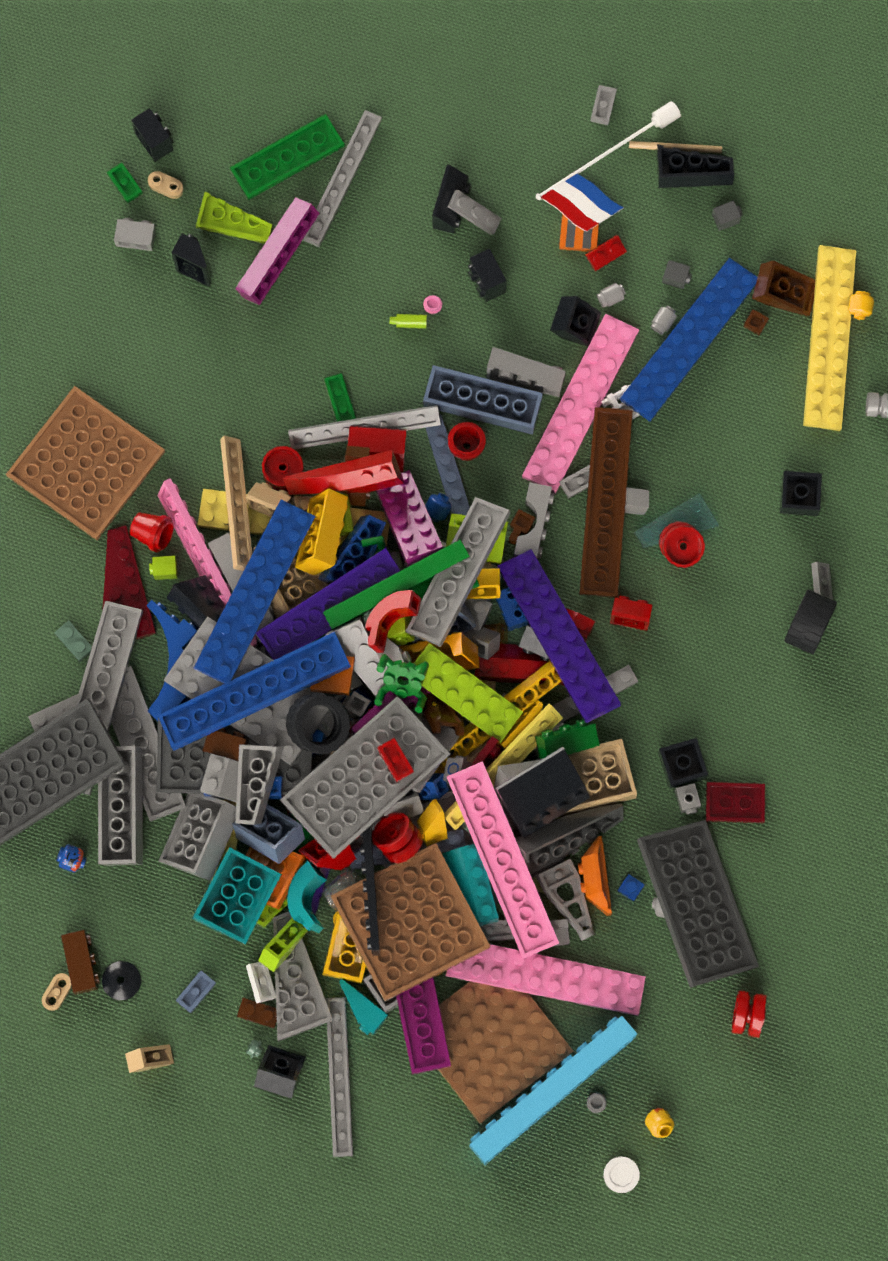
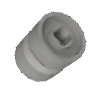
(876, 405)

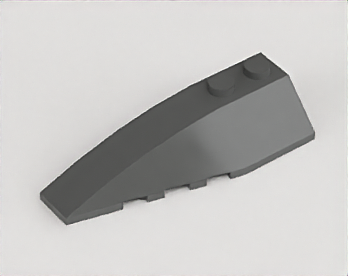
(565, 835)

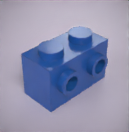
(510, 610)

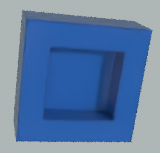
(631, 887)

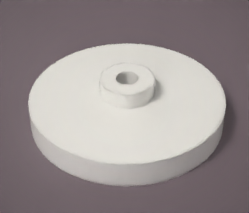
(621, 1174)

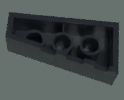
(692, 169)
(197, 600)

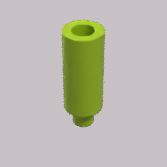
(409, 321)

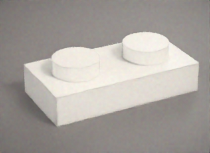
(261, 982)

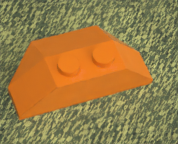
(595, 877)

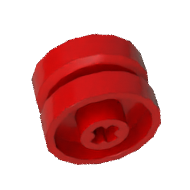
(276, 461)
(681, 555)
(397, 837)
(751, 1014)

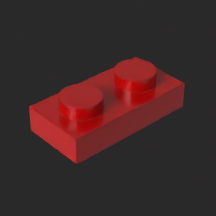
(606, 253)
(395, 760)

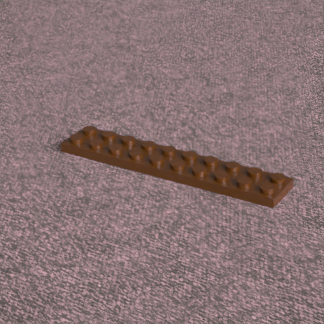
(606, 502)

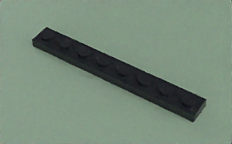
(369, 887)

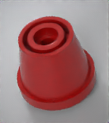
(466, 434)
(152, 530)

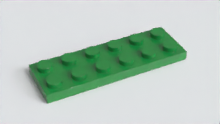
(287, 156)

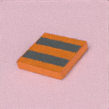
(575, 238)

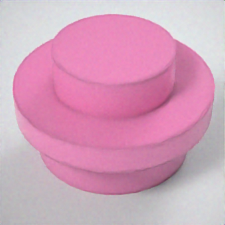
(432, 304)

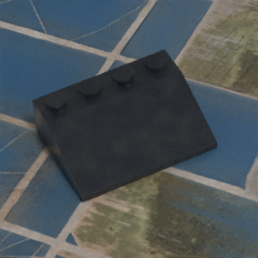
(542, 792)

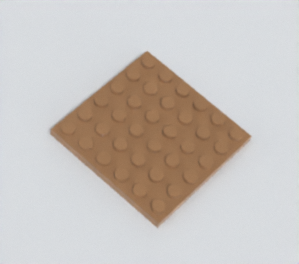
(85, 463)
(420, 922)
(496, 1045)

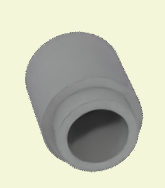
(611, 295)
(663, 320)

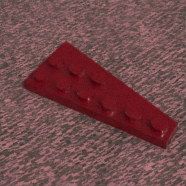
(123, 578)

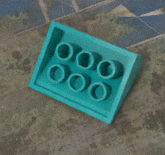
(473, 882)
(236, 896)

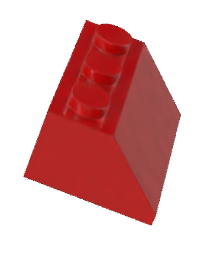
(380, 441)

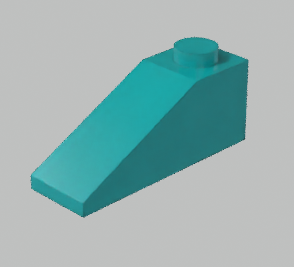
(365, 1012)

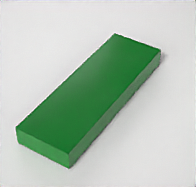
(339, 397)

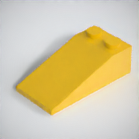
(343, 956)

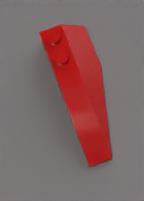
(352, 476)
(510, 665)

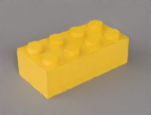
(323, 537)

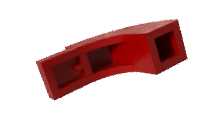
(386, 613)

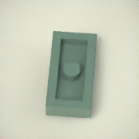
(74, 641)

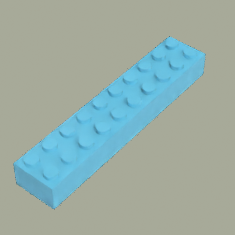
(553, 1090)

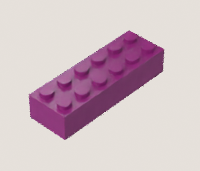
(409, 520)

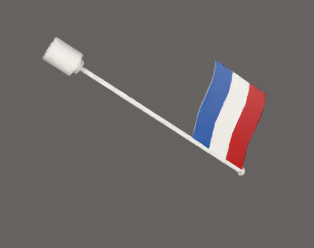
(582, 200)

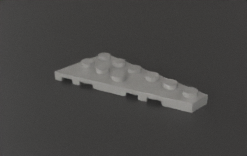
(298, 992)

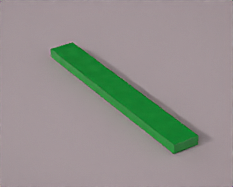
(398, 582)

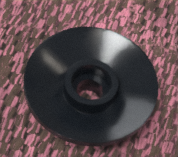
(131, 982)

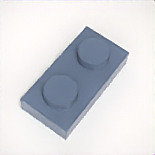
(195, 992)

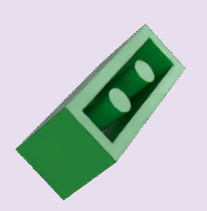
(572, 738)

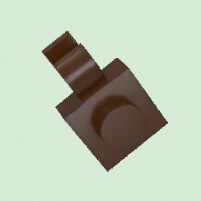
(521, 524)

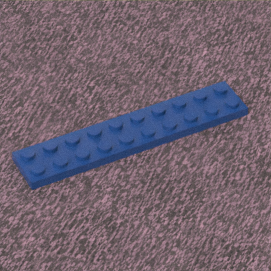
(689, 339)
(254, 592)
(254, 691)

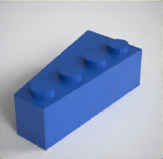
(351, 551)

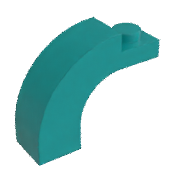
(300, 896)

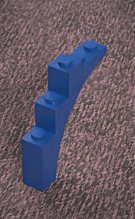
(178, 637)

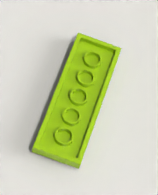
(467, 694)

